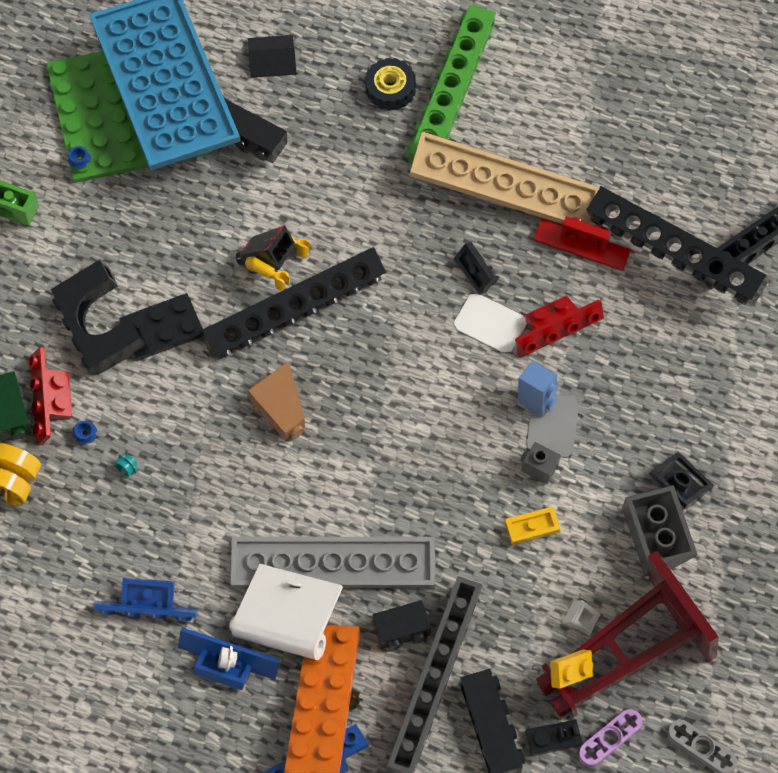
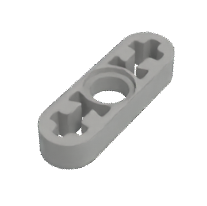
(700, 736)

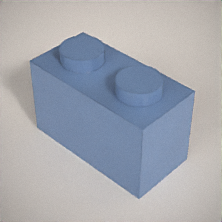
(537, 389)

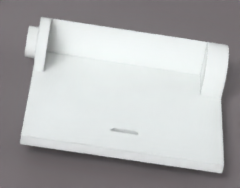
(285, 615)

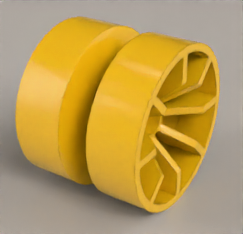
(16, 471)

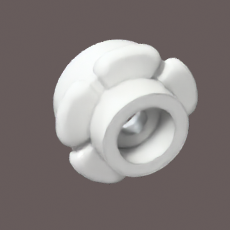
(227, 658)

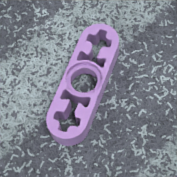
(619, 720)

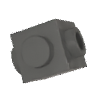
(540, 462)

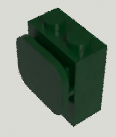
(13, 415)

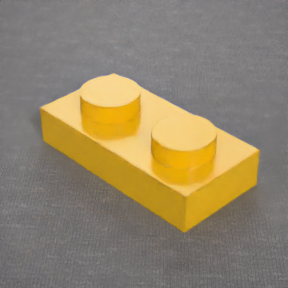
(532, 525)
(571, 668)

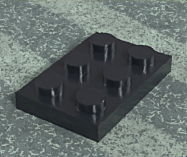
(166, 325)

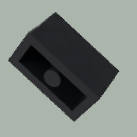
(401, 625)

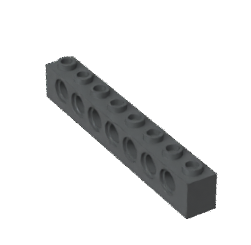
(434, 677)

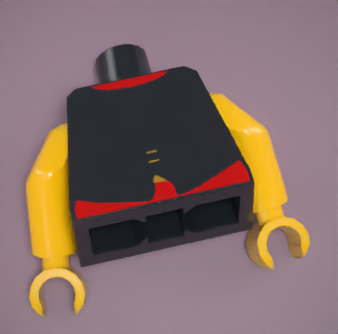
(268, 253)

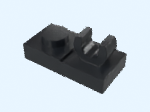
(475, 268)
(553, 737)

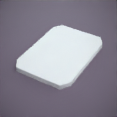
(490, 323)

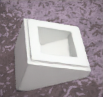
(582, 617)

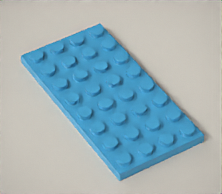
(164, 80)

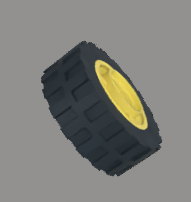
(387, 72)

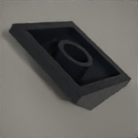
(272, 56)
(687, 489)

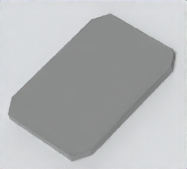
(556, 428)

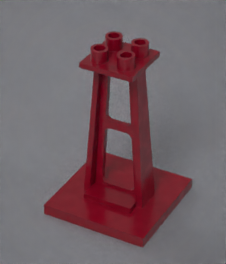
(666, 591)

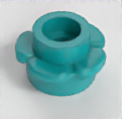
(126, 462)

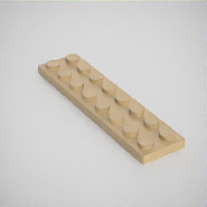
(501, 180)

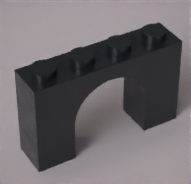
(74, 298)

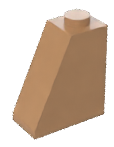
(279, 402)

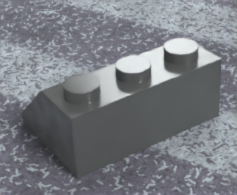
(659, 526)

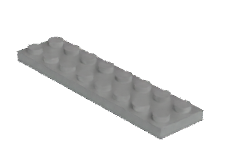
(339, 560)

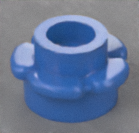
(74, 153)
(83, 426)

